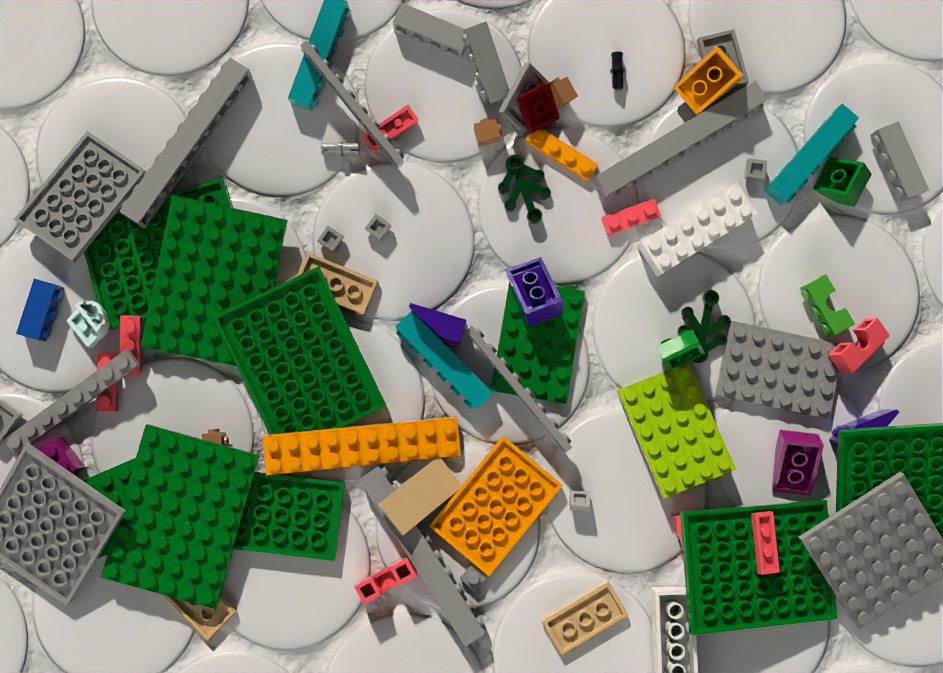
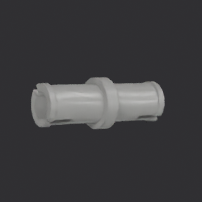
(340, 148)

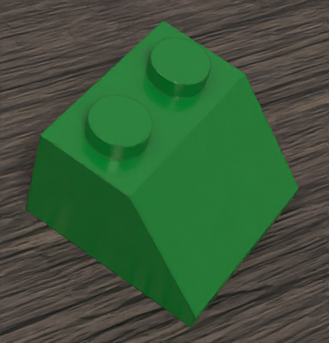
(843, 180)
(680, 349)

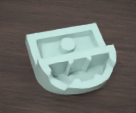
(89, 322)

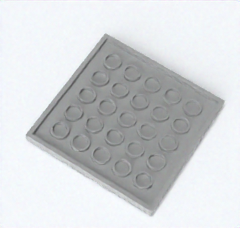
(52, 524)
(877, 550)

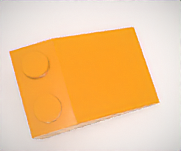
(708, 80)

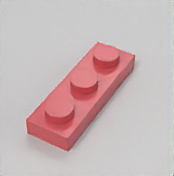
(393, 126)
(631, 217)
(131, 337)
(108, 399)
(765, 542)

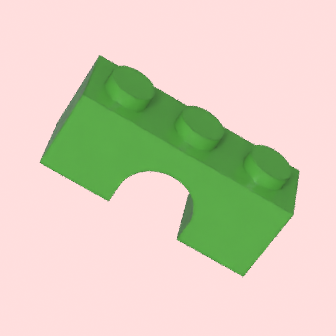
(816, 294)

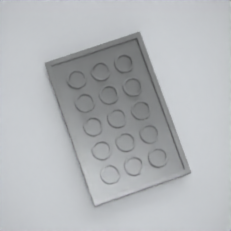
(80, 196)
(778, 370)

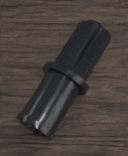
(617, 70)

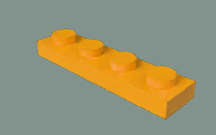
(562, 153)

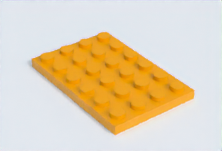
(495, 505)

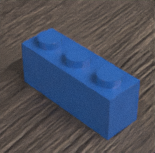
(40, 310)

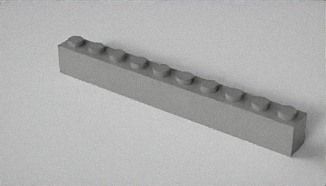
(680, 140)
(186, 143)
(428, 564)

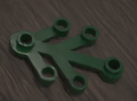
(522, 186)
(702, 329)

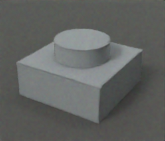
(755, 169)
(378, 227)
(330, 238)
(579, 501)
(473, 577)

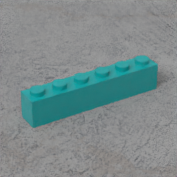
(325, 38)
(809, 156)
(444, 360)

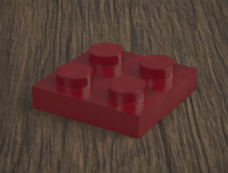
(538, 107)

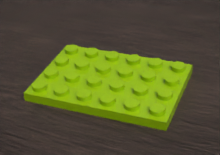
(676, 430)

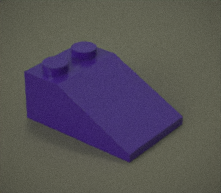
(535, 291)
(443, 325)
(880, 418)

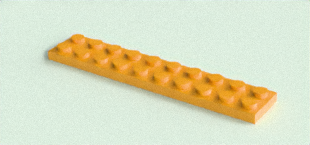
(361, 445)

